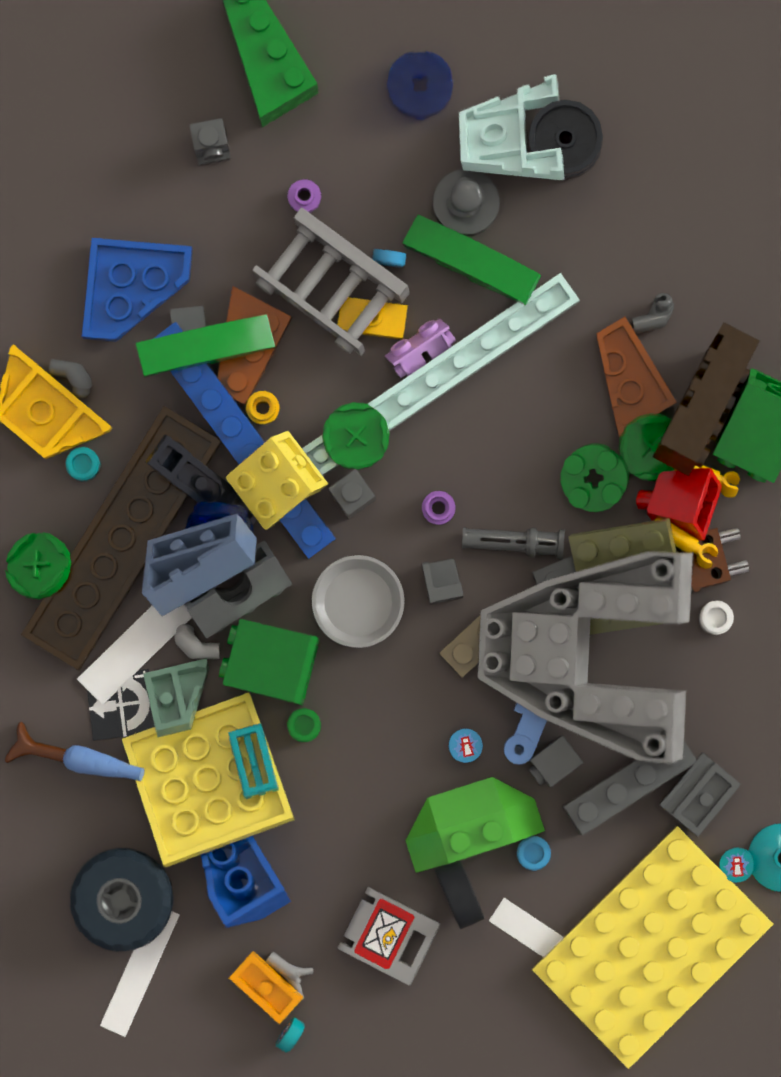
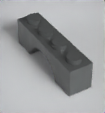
(622, 790)

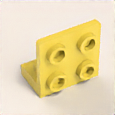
(276, 479)

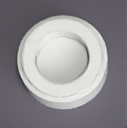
(716, 617)

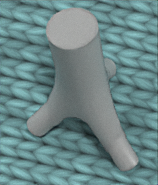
(288, 971)

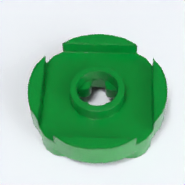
(583, 493)

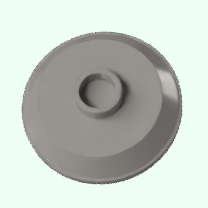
(358, 601)

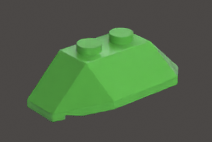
(471, 823)

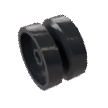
(575, 121)

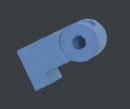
(522, 744)

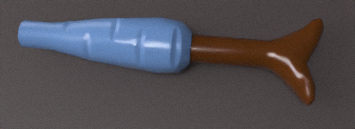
(76, 758)

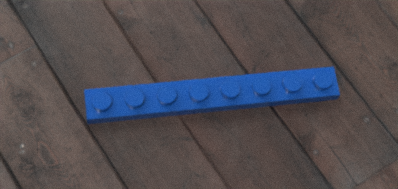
(242, 440)

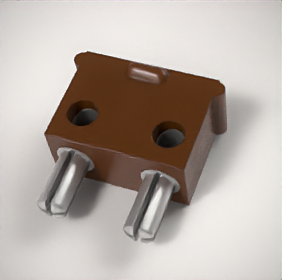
(701, 576)

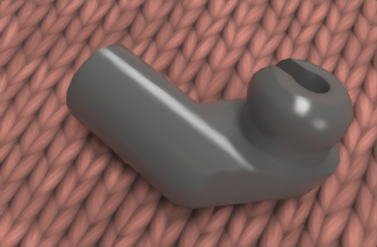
(657, 316)
(74, 373)

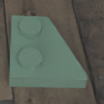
(175, 695)

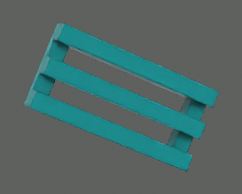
(260, 788)

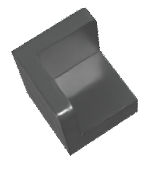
(442, 581)

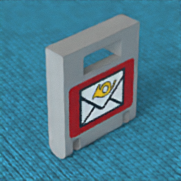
(383, 933)

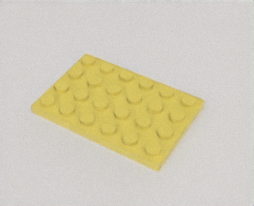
(652, 946)

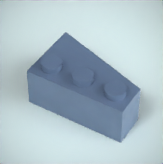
(195, 561)

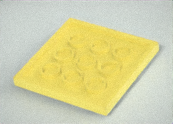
(195, 786)

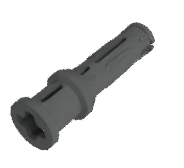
(472, 539)

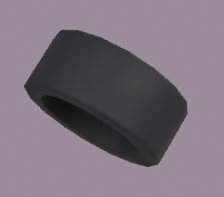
(459, 894)

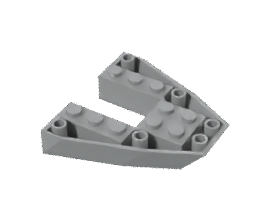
(539, 652)

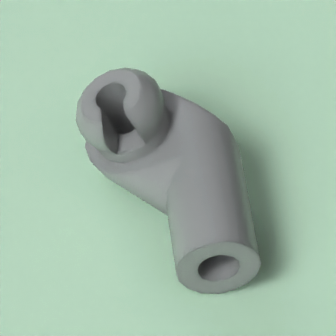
(193, 646)

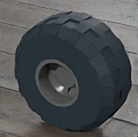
(121, 899)

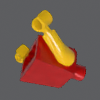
(689, 505)

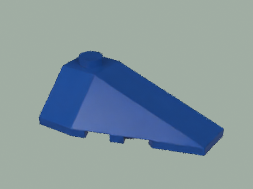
(242, 883)

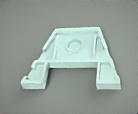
(496, 138)

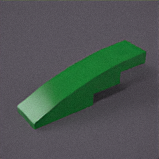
(471, 259)
(205, 345)

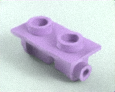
(429, 339)

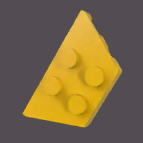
(43, 409)

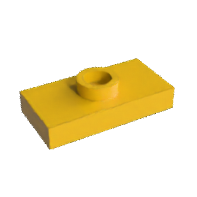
(387, 323)

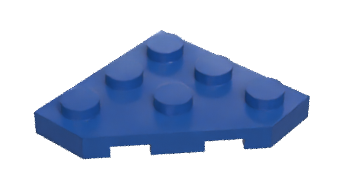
(129, 283)

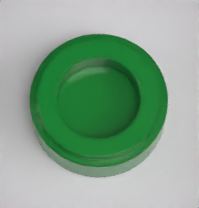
(304, 725)

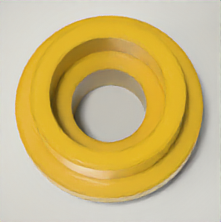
(260, 397)

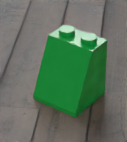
(753, 429)
(269, 661)

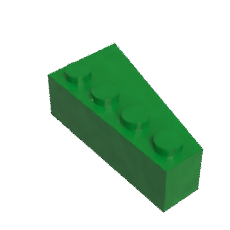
(270, 60)

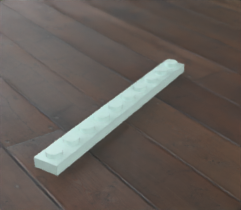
(463, 360)

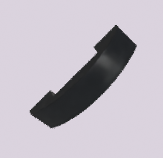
(192, 476)

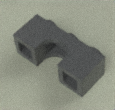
(257, 584)

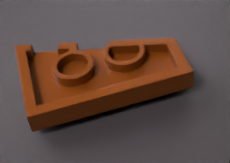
(244, 372)
(631, 375)

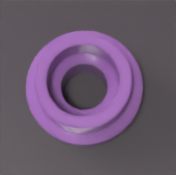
(300, 185)
(444, 498)

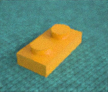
(266, 987)

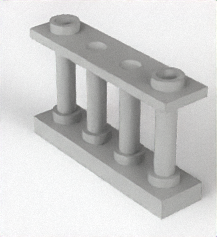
(335, 249)

